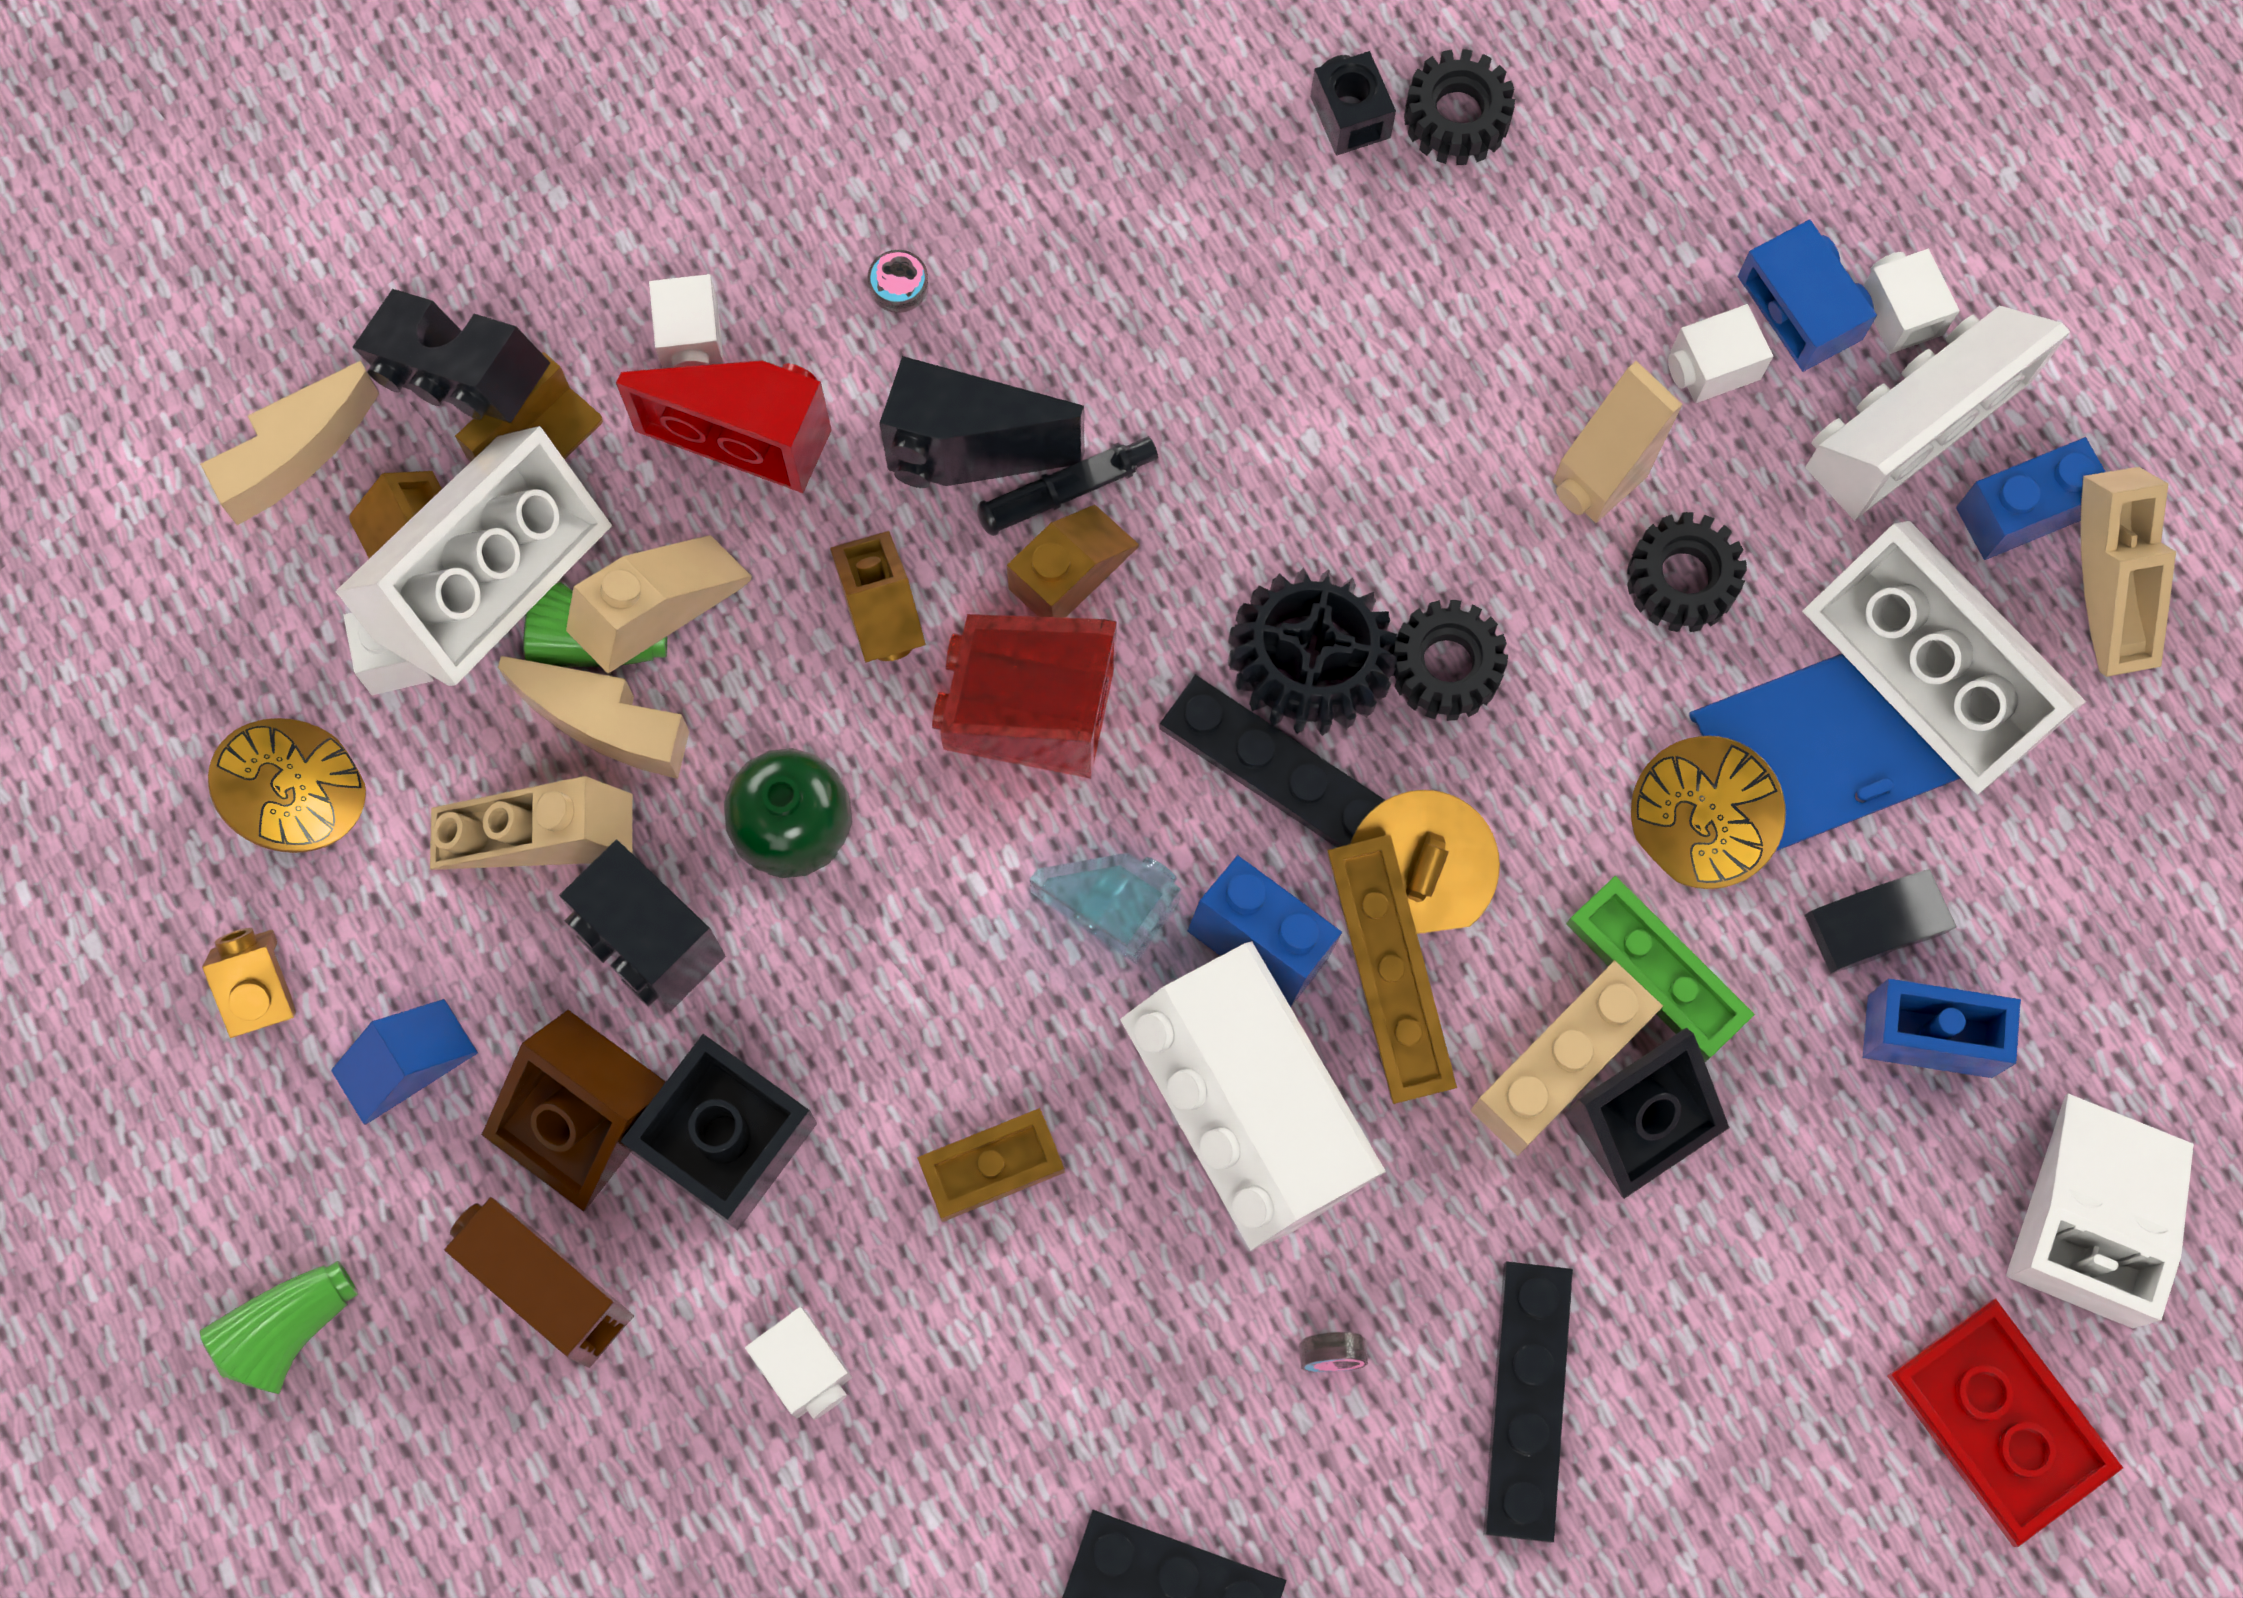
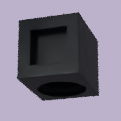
(1349, 124)

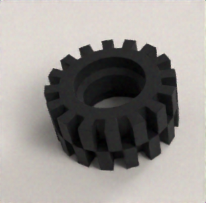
(1465, 77)
(1696, 540)
(1460, 627)

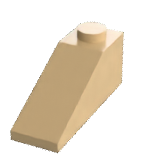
(1617, 445)
(650, 597)

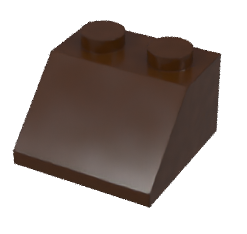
(570, 1107)

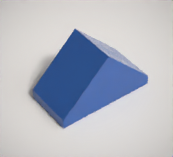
(401, 1057)

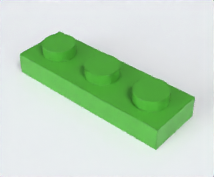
(1692, 996)

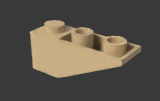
(532, 826)

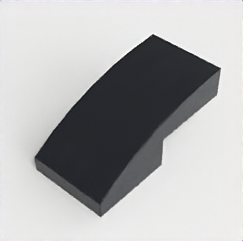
(1880, 921)

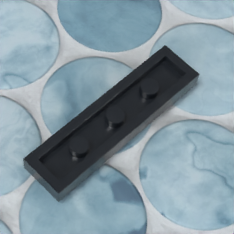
(1269, 762)
(1528, 1402)

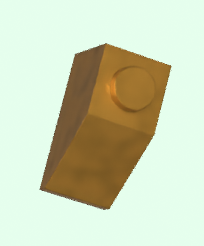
(1068, 562)
(878, 597)

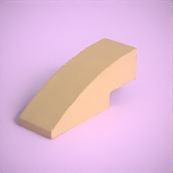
(291, 442)
(2126, 568)
(601, 714)

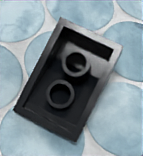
(973, 429)

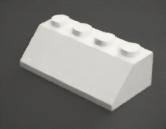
(1932, 406)
(476, 556)
(1943, 656)
(1252, 1095)

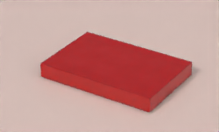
(2005, 1422)

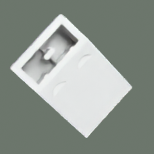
(2106, 1215)

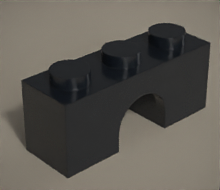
(477, 369)

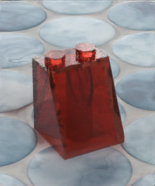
(1028, 690)

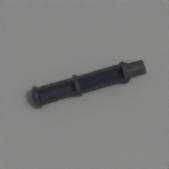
(1065, 485)

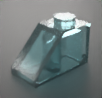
(1112, 898)

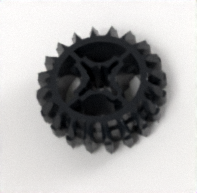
(1263, 647)

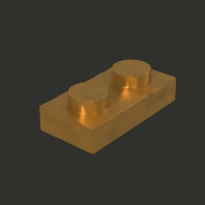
(991, 1164)

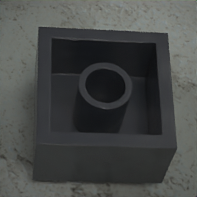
(639, 921)
(719, 1131)

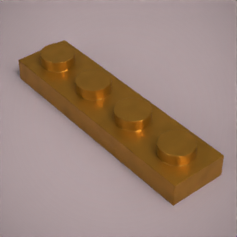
(1391, 969)

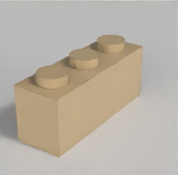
(1566, 1058)

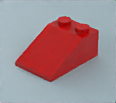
(736, 414)

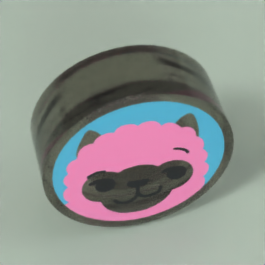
(898, 281)
(1333, 1352)

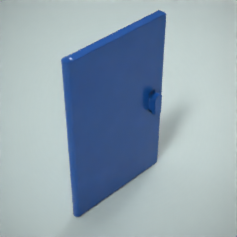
(1826, 741)

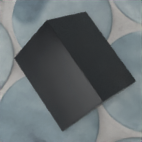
(1650, 1114)

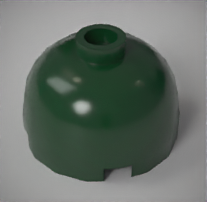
(787, 813)

